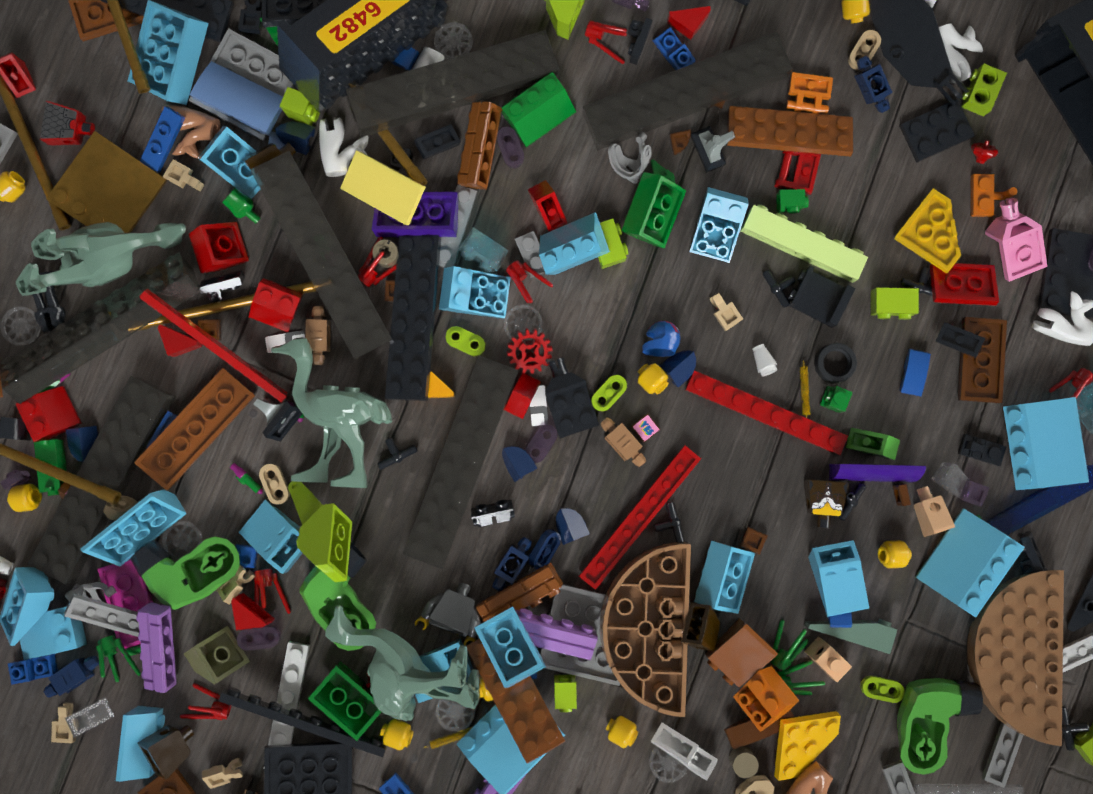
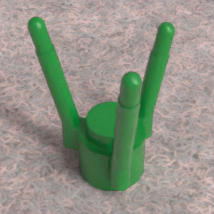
(108, 647)
(785, 658)
(787, 680)

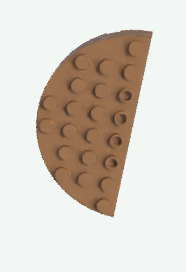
(645, 627)
(1019, 654)

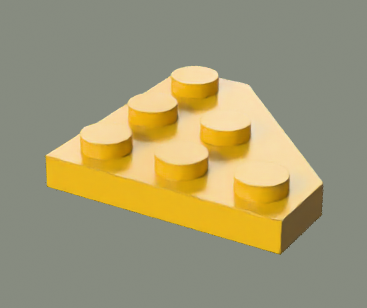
(932, 232)
(802, 741)

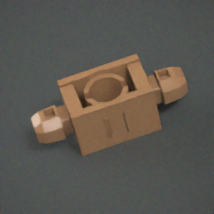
(318, 334)
(623, 442)

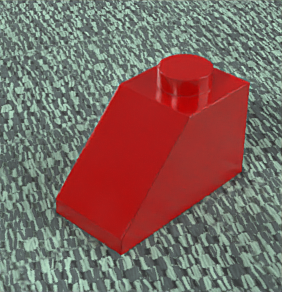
(547, 205)

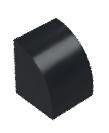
(13, 429)

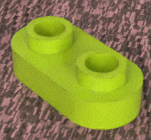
(465, 341)
(610, 394)
(881, 689)

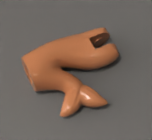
(205, 129)
(812, 777)

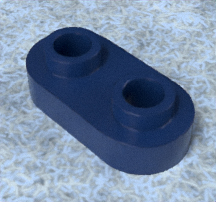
(544, 549)

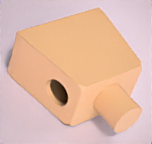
(932, 520)
(828, 660)

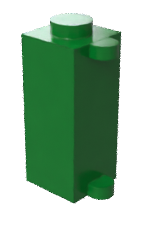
(53, 453)

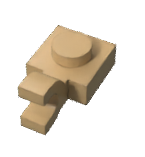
(181, 175)
(727, 314)
(234, 585)
(60, 730)
(220, 775)

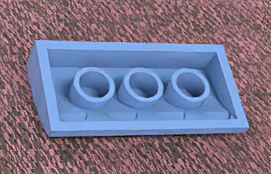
(238, 98)

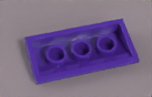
(433, 216)
(877, 473)

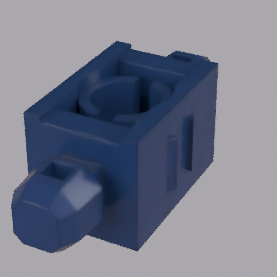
(864, 83)
(523, 545)
(71, 676)

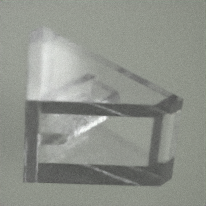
(950, 478)
(89, 717)

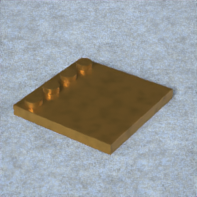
(106, 186)

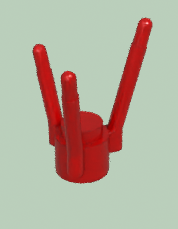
(596, 31)
(518, 273)
(368, 274)
(1080, 380)
(263, 579)
(218, 710)

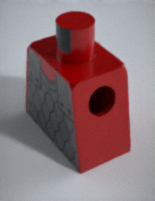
(64, 125)

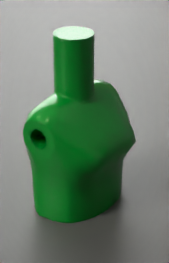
(240, 205)

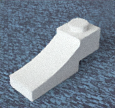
(684, 751)

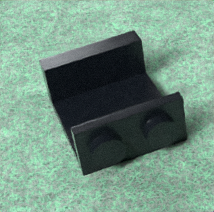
(820, 297)

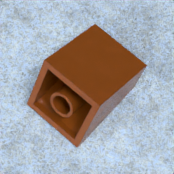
(740, 654)

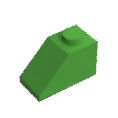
(873, 443)

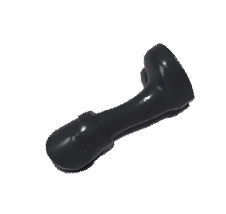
(53, 314)

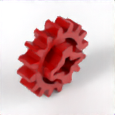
(524, 358)

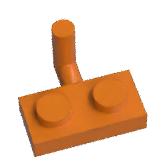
(983, 195)

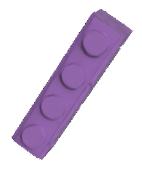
(559, 635)
(156, 647)

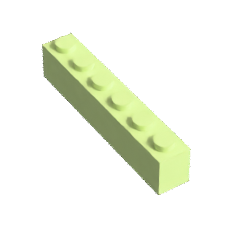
(803, 243)

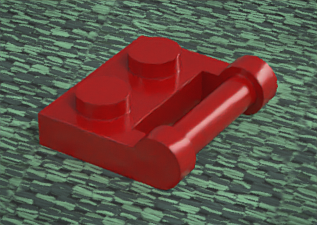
(804, 172)

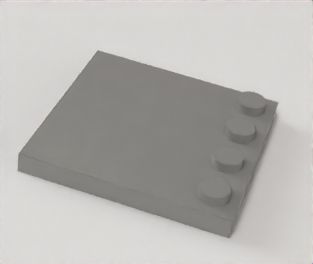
(252, 63)
(581, 608)

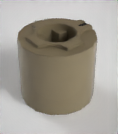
(390, 253)
(743, 762)

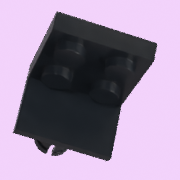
(569, 401)

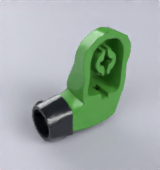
(189, 577)
(324, 594)
(925, 719)

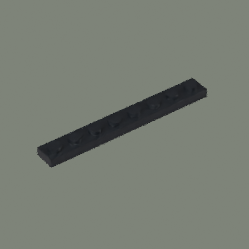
(295, 718)

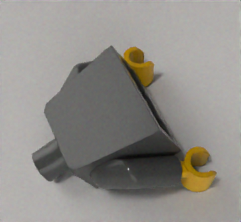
(453, 613)

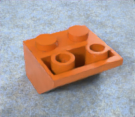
(765, 698)

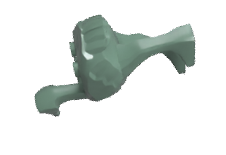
(91, 254)
(338, 413)
(399, 671)

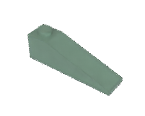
(863, 632)

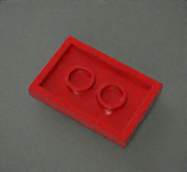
(965, 284)

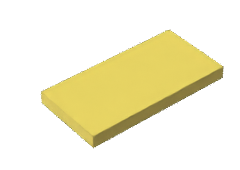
(382, 187)

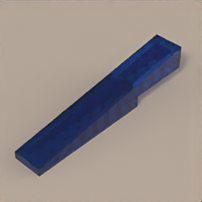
(1038, 505)

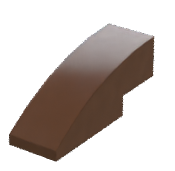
(745, 732)

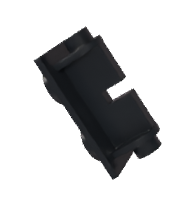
(483, 513)

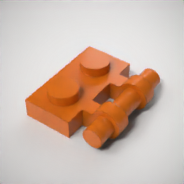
(809, 86)

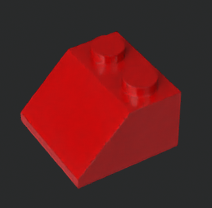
(218, 246)
(275, 304)
(48, 414)

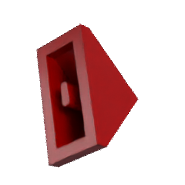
(688, 20)
(16, 75)
(176, 342)
(522, 395)
(248, 613)

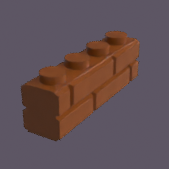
(479, 145)
(522, 593)

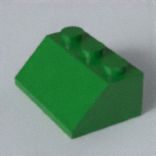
(538, 109)
(653, 212)
(346, 701)

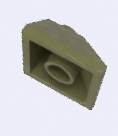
(217, 656)

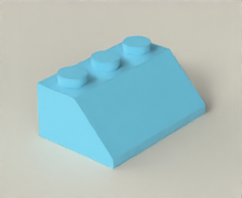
(572, 245)
(724, 577)
(135, 727)

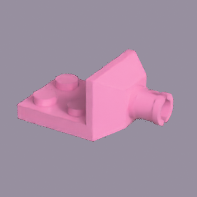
(1019, 241)

